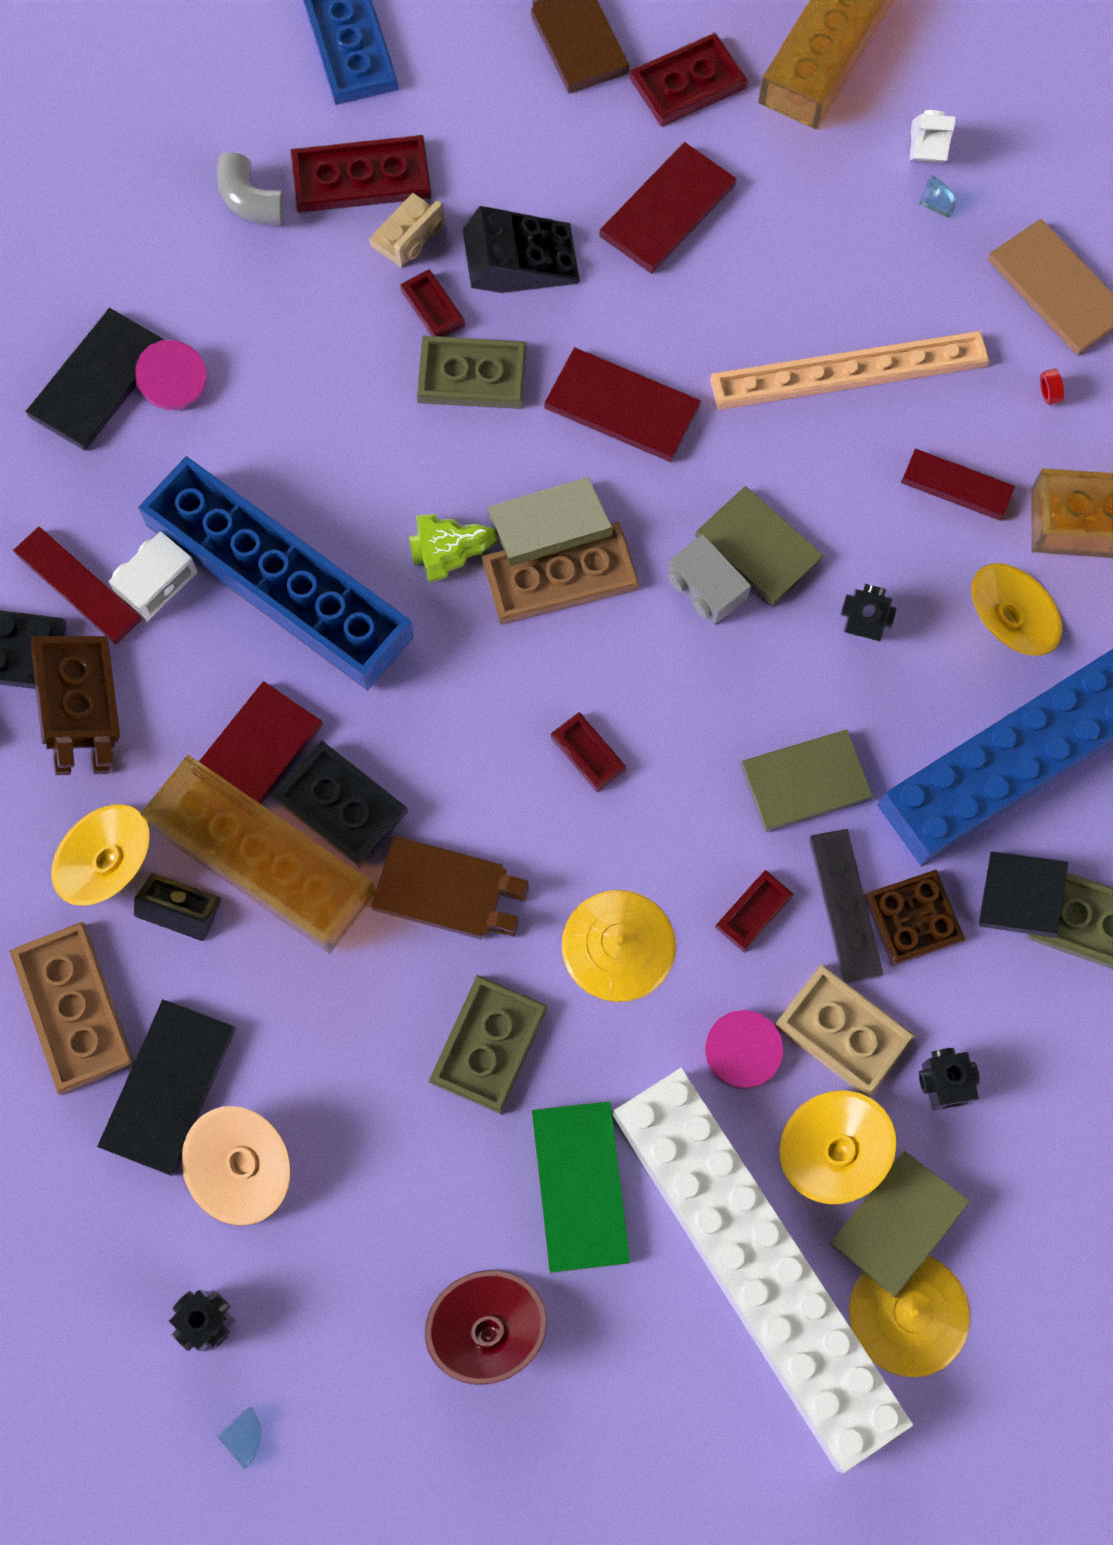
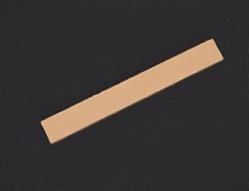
(849, 370)

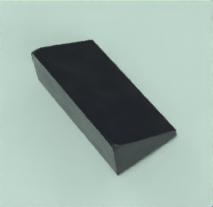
(176, 906)

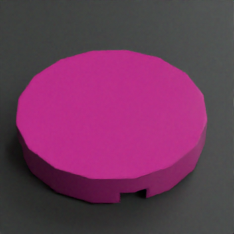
(170, 374)
(743, 1049)

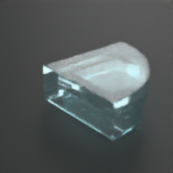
(938, 197)
(243, 1437)

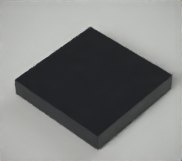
(1023, 894)

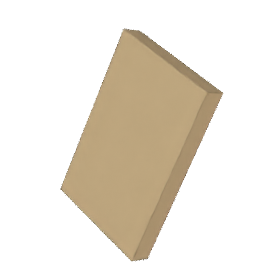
(844, 1031)

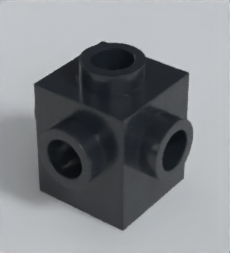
(872, 626)
(945, 1092)
(216, 1322)

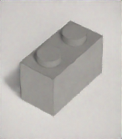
(708, 580)

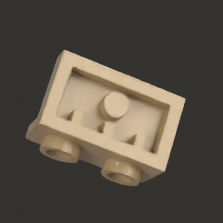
(408, 229)

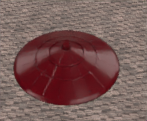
(485, 1327)

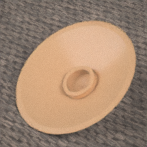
(235, 1165)

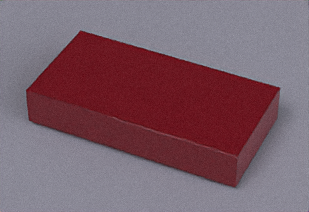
(432, 304)
(588, 752)
(754, 910)

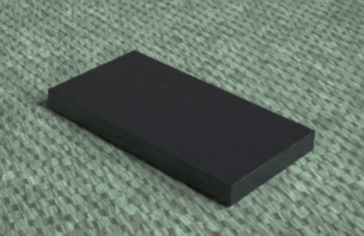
(93, 380)
(166, 1087)

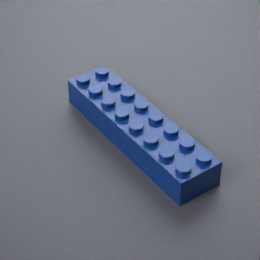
(277, 573)
(1004, 763)

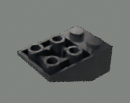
(518, 251)

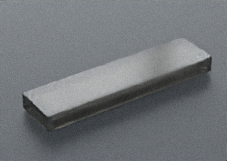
(846, 906)

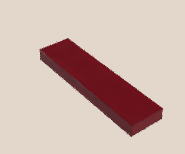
(77, 585)

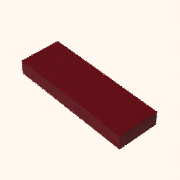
(958, 484)

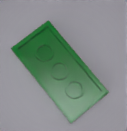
(580, 1187)

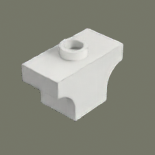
(931, 136)

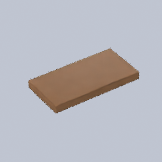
(1056, 285)
(561, 578)
(71, 1008)

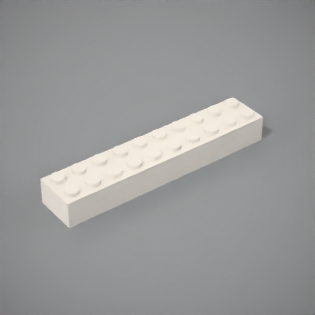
(762, 1272)

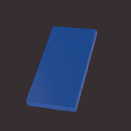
(351, 48)

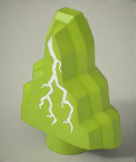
(447, 544)

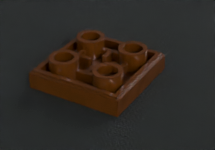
(914, 917)

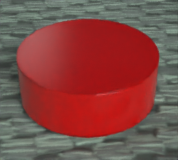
(1052, 387)

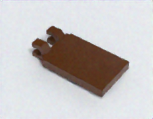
(579, 42)
(75, 699)
(446, 889)

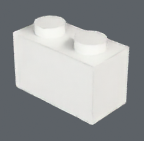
(153, 575)

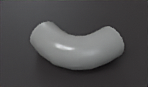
(242, 197)

